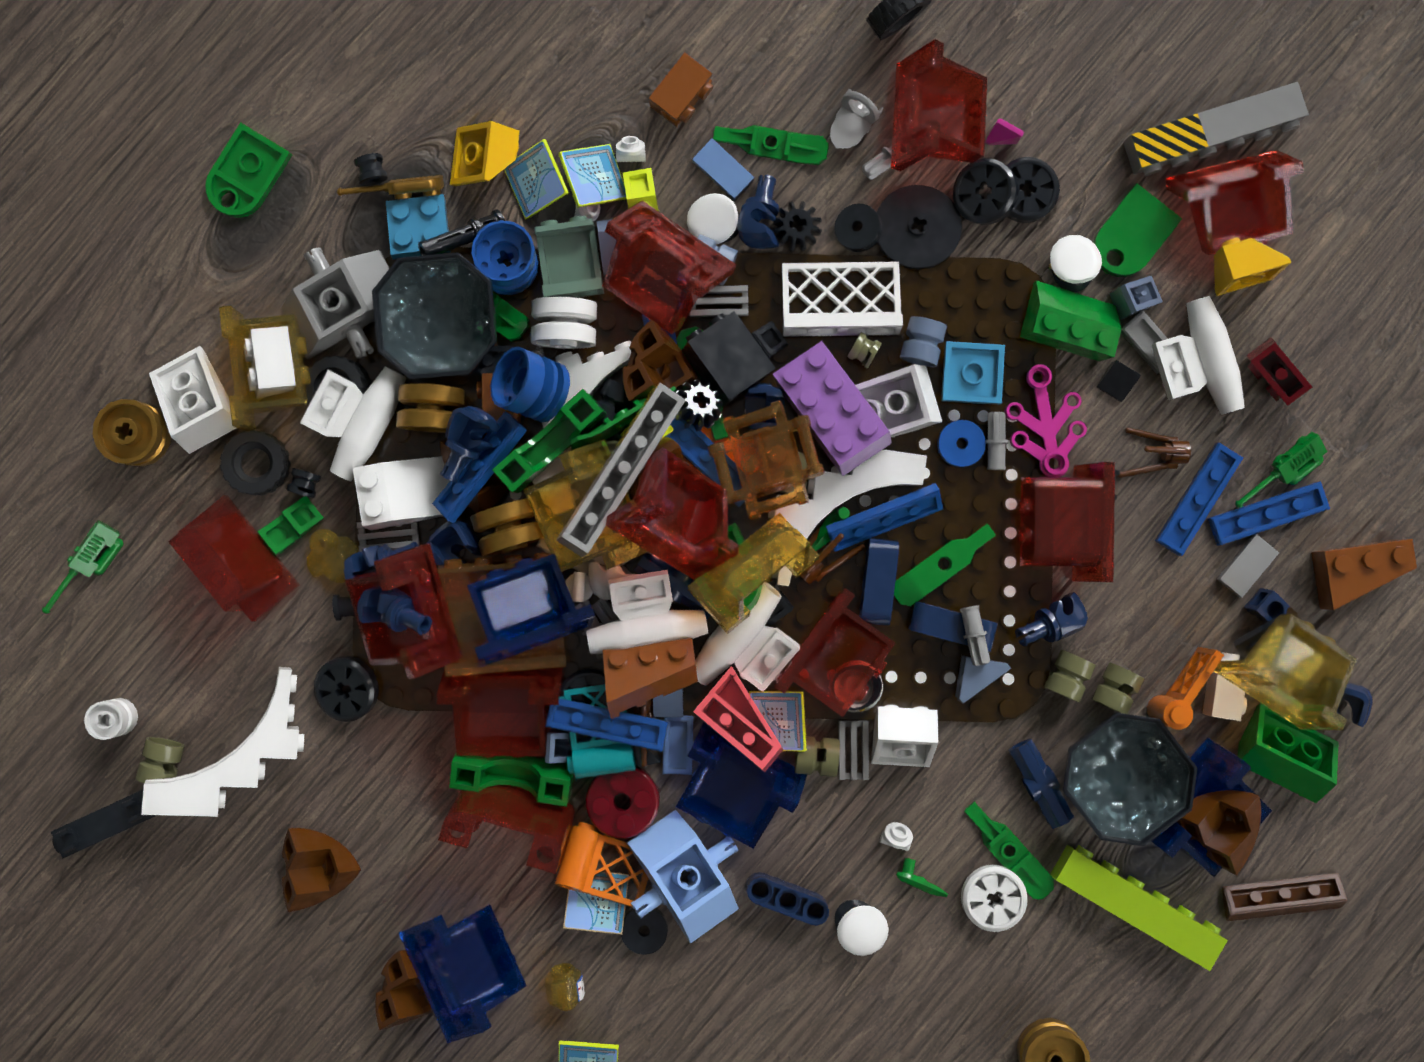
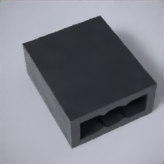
(727, 357)

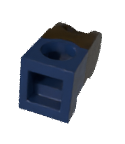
(1267, 605)

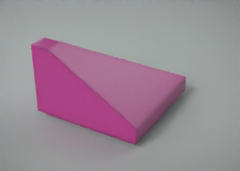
(1004, 134)

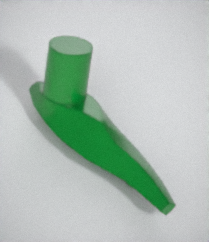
(823, 538)
(917, 881)

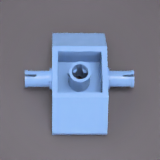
(664, 854)

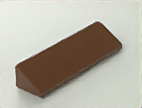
(1283, 897)

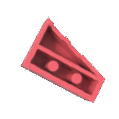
(738, 720)

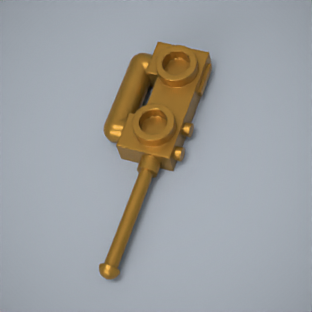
(403, 187)

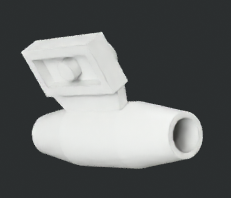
(1201, 359)
(357, 418)
(644, 615)
(754, 648)

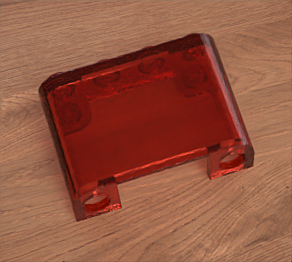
(516, 810)

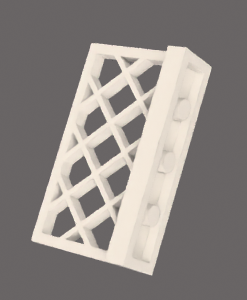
(841, 323)

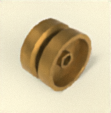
(430, 406)
(131, 433)
(507, 527)
(1051, 1042)

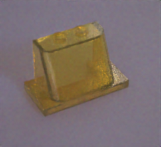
(244, 402)
(559, 496)
(758, 559)
(1295, 674)

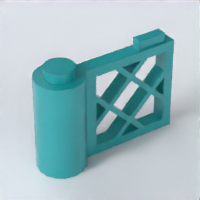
(599, 755)

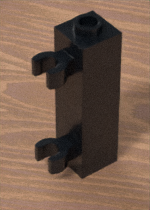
(99, 825)

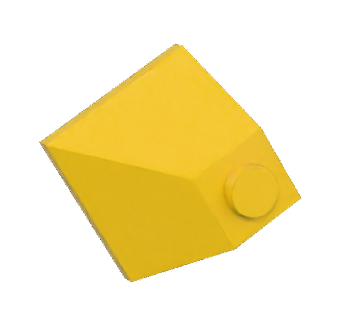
(482, 152)
(1246, 264)

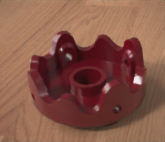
(628, 821)

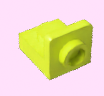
(639, 187)

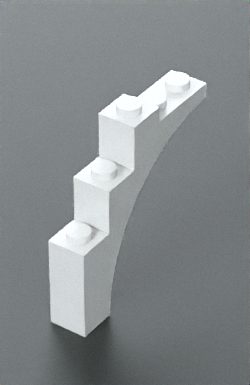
(589, 377)
(832, 489)
(200, 791)

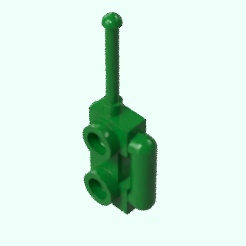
(1293, 464)
(84, 556)

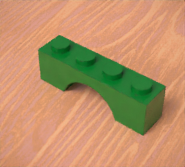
(542, 450)
(546, 781)

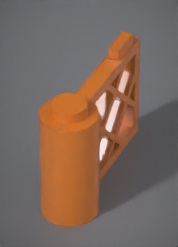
(1175, 706)
(581, 861)

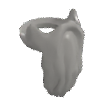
(853, 120)

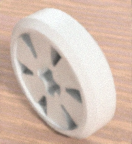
(998, 915)

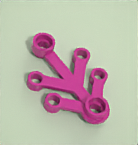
(1047, 427)

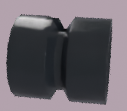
(613, 399)

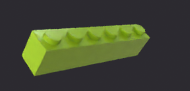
(1138, 907)

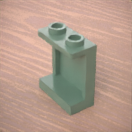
(569, 258)

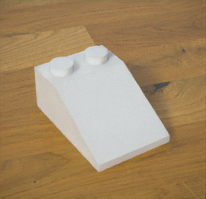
(903, 399)
(192, 400)
(399, 491)

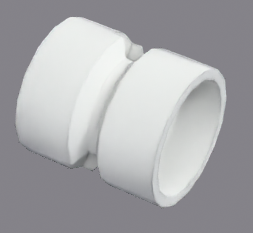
(111, 718)

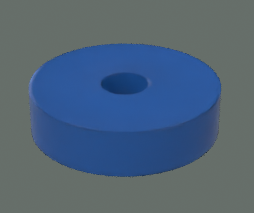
(974, 443)

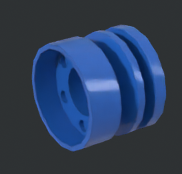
(505, 241)
(530, 384)

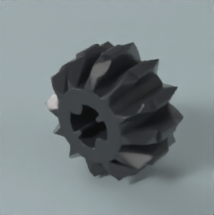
(803, 218)
(700, 405)

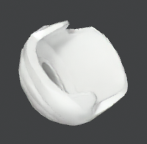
(599, 577)

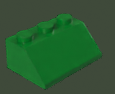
(1071, 322)
(1289, 755)

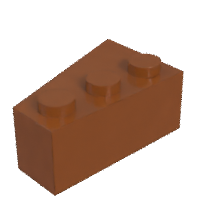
(1359, 569)
(647, 672)

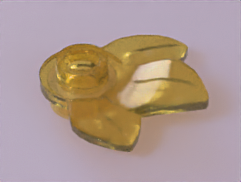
(329, 560)

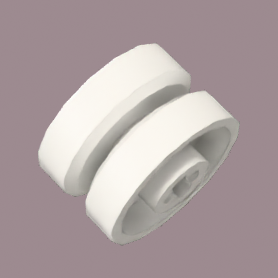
(563, 322)

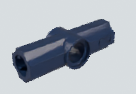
(678, 581)
(1041, 783)

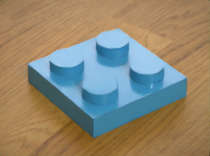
(415, 221)
(973, 372)

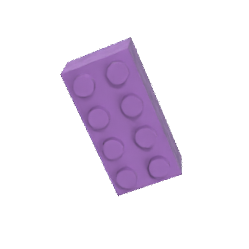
(837, 410)

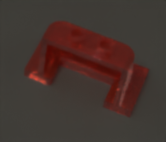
(937, 109)
(1240, 199)
(661, 266)
(677, 516)
(1070, 522)
(233, 561)
(417, 576)
(837, 657)
(501, 710)

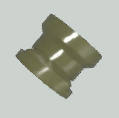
(862, 347)

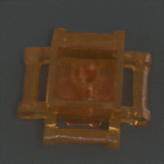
(767, 460)

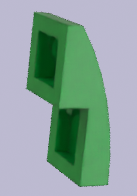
(290, 526)

